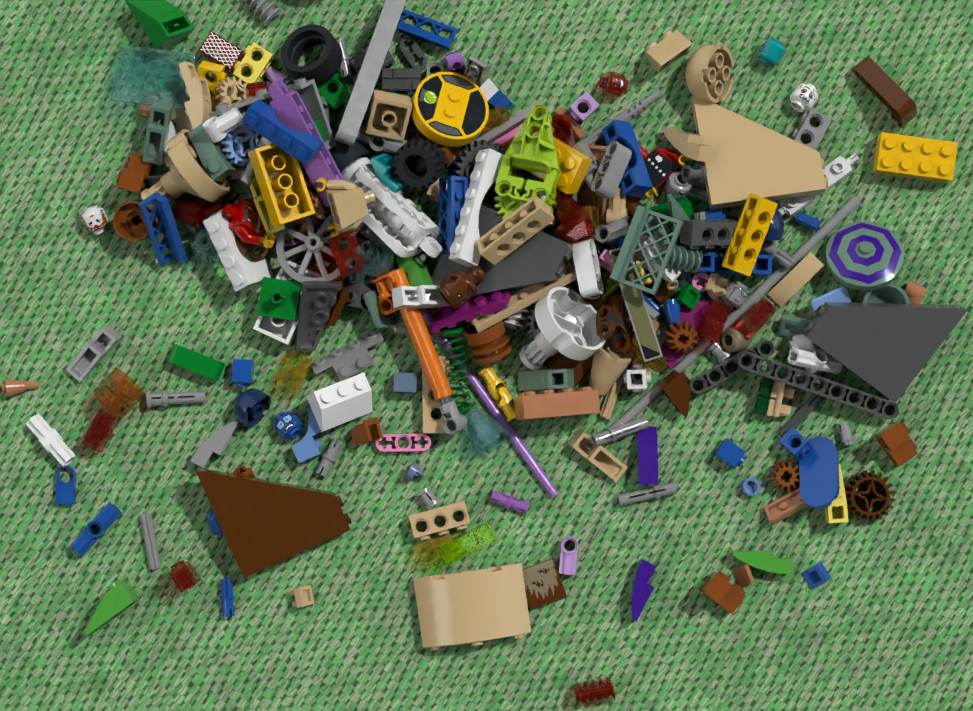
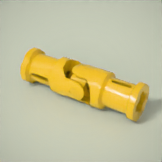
(501, 396)

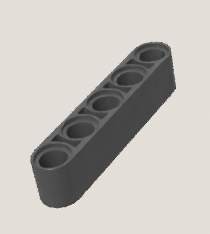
(721, 368)

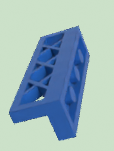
(429, 37)
(455, 199)
(168, 226)

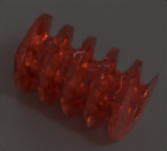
(594, 691)

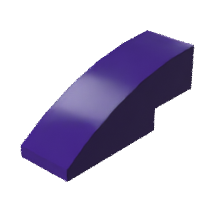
(647, 456)
(640, 588)

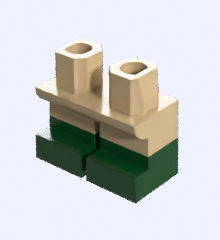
(775, 390)

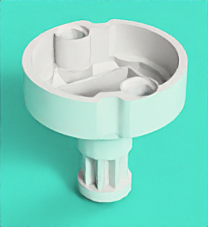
(565, 327)

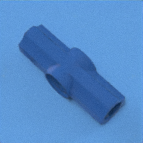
(104, 520)

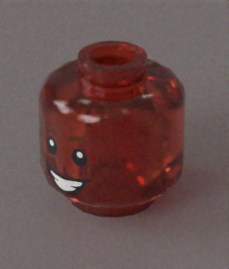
(613, 84)

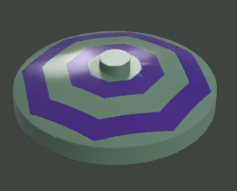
(864, 256)

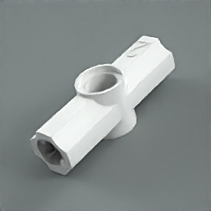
(814, 361)
(50, 440)

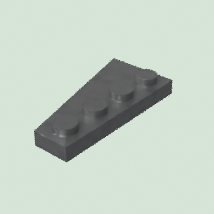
(314, 311)

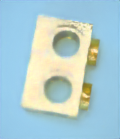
(298, 372)
(430, 544)

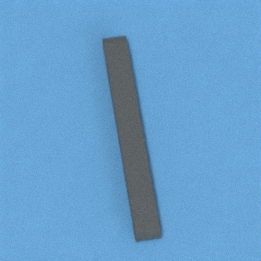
(824, 390)

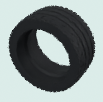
(303, 39)

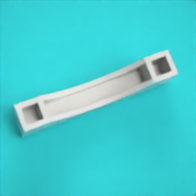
(485, 173)

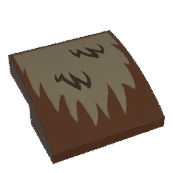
(543, 584)

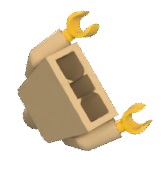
(346, 203)

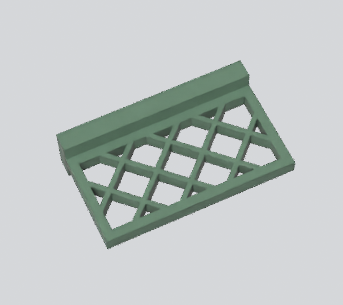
(630, 246)

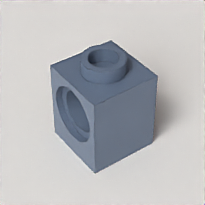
(406, 382)

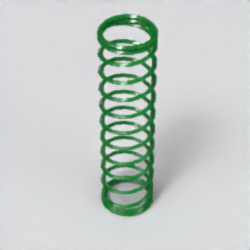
(453, 332)

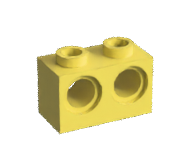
(258, 67)

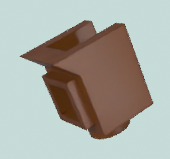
(366, 432)

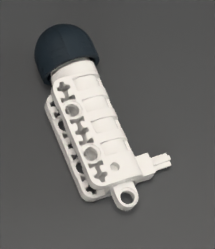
(391, 214)

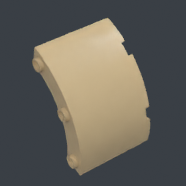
(472, 606)

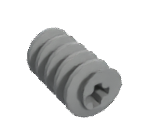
(264, 9)

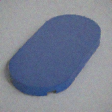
(820, 474)

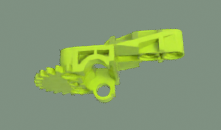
(532, 154)

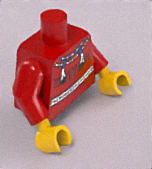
(247, 224)

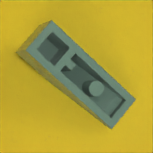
(211, 154)

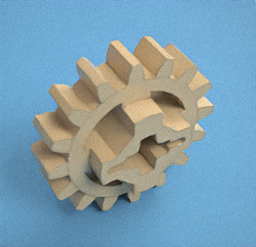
(231, 91)

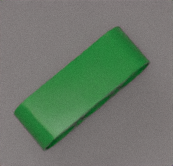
(195, 362)

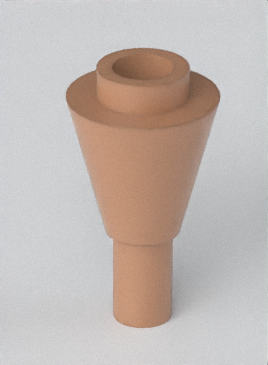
(14, 387)

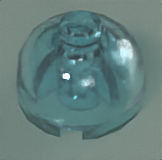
(378, 257)

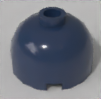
(250, 406)

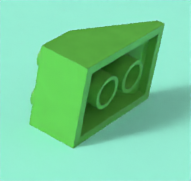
(112, 604)

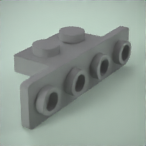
(350, 358)

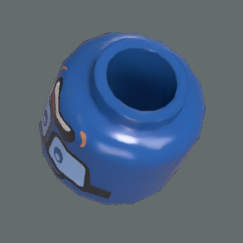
(288, 425)

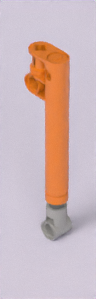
(424, 348)

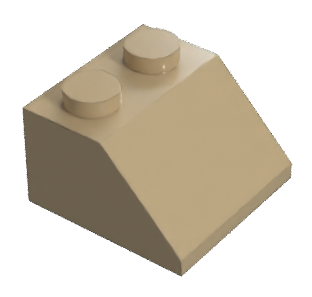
(667, 50)

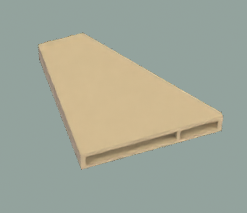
(753, 160)

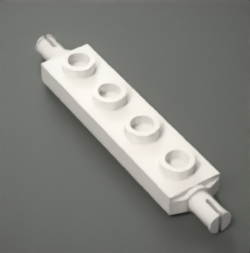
(834, 171)

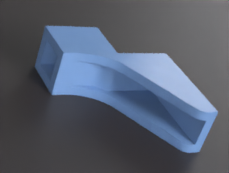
(308, 446)

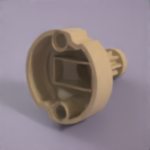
(186, 174)

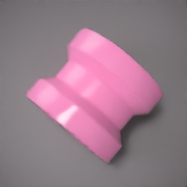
(698, 283)

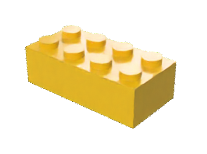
(915, 157)
(572, 165)
(281, 184)

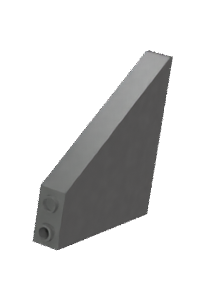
(531, 264)
(883, 340)

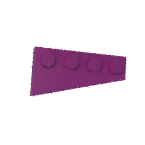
(470, 310)
(692, 317)

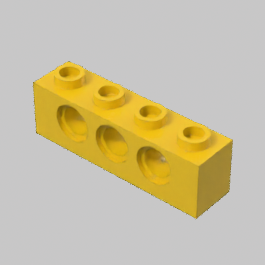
(749, 234)

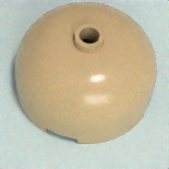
(707, 70)

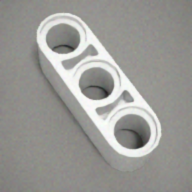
(587, 268)

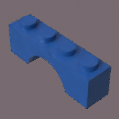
(299, 145)
(636, 177)
(713, 262)

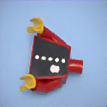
(660, 165)

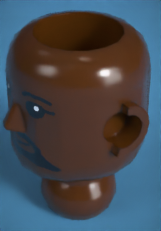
(461, 286)

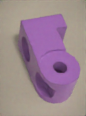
(455, 62)

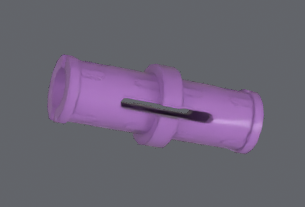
(509, 502)

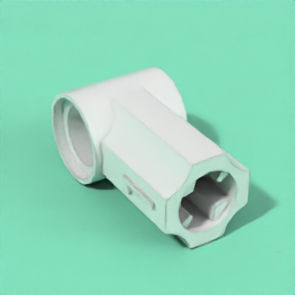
(218, 127)

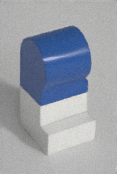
(494, 95)

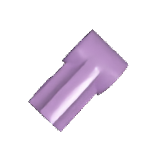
(568, 558)

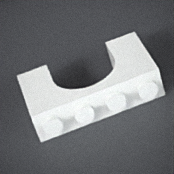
(239, 270)

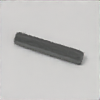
(801, 414)

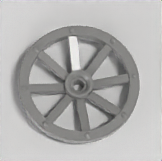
(316, 250)

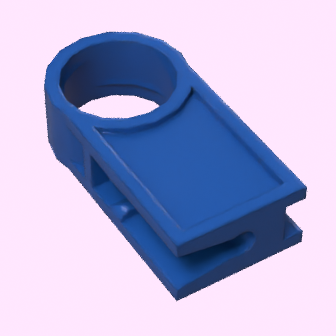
(66, 491)

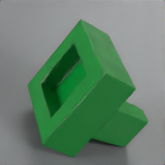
(689, 296)

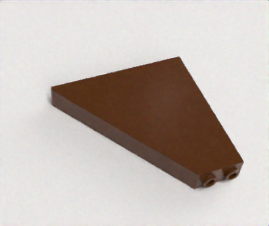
(271, 518)

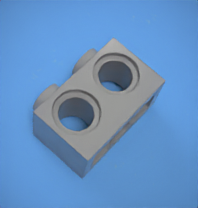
(814, 133)

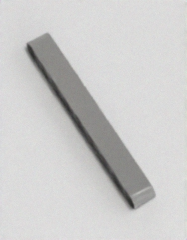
(369, 71)

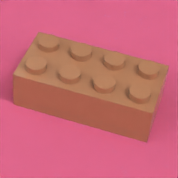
(560, 404)

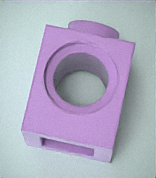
(585, 99)

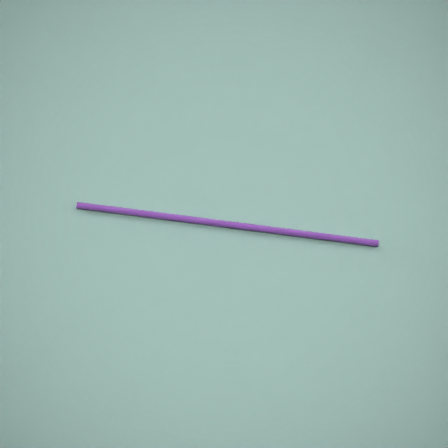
(491, 406)

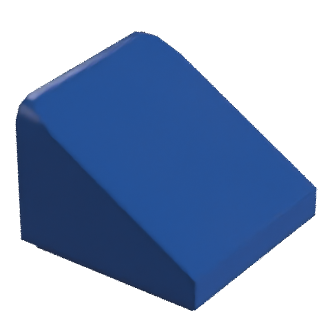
(816, 575)

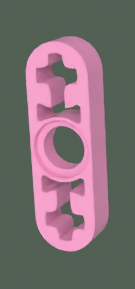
(417, 447)

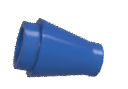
(672, 311)

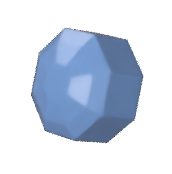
(750, 487)

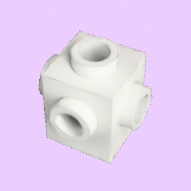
(637, 384)

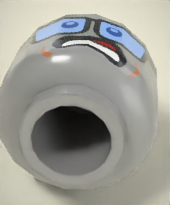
(676, 186)

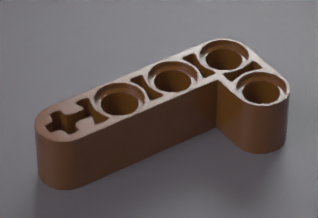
(886, 90)

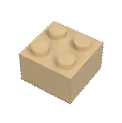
(388, 115)

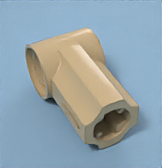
(617, 207)

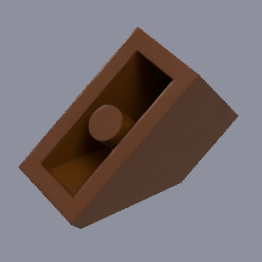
(677, 391)

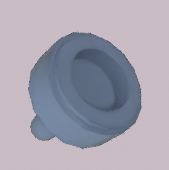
(410, 473)

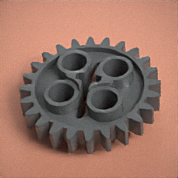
(467, 161)

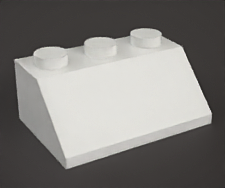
(341, 402)

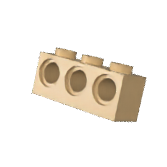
(445, 511)

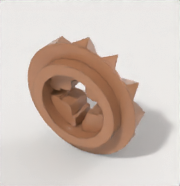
(317, 204)

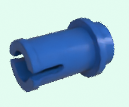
(808, 221)

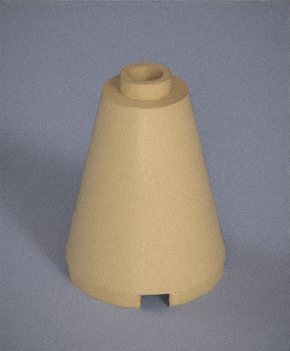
(607, 368)

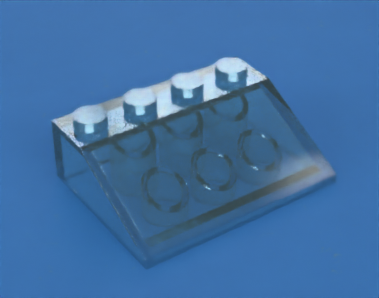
(150, 76)

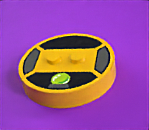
(449, 109)

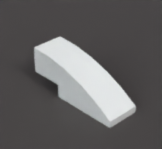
(417, 297)

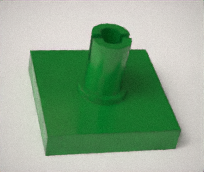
(279, 299)

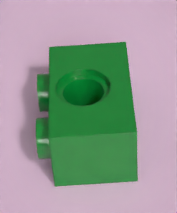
(337, 99)

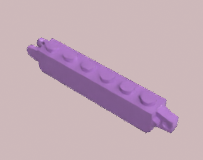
(294, 115)

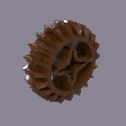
(869, 487)

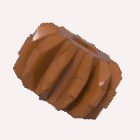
(676, 331)
(780, 471)

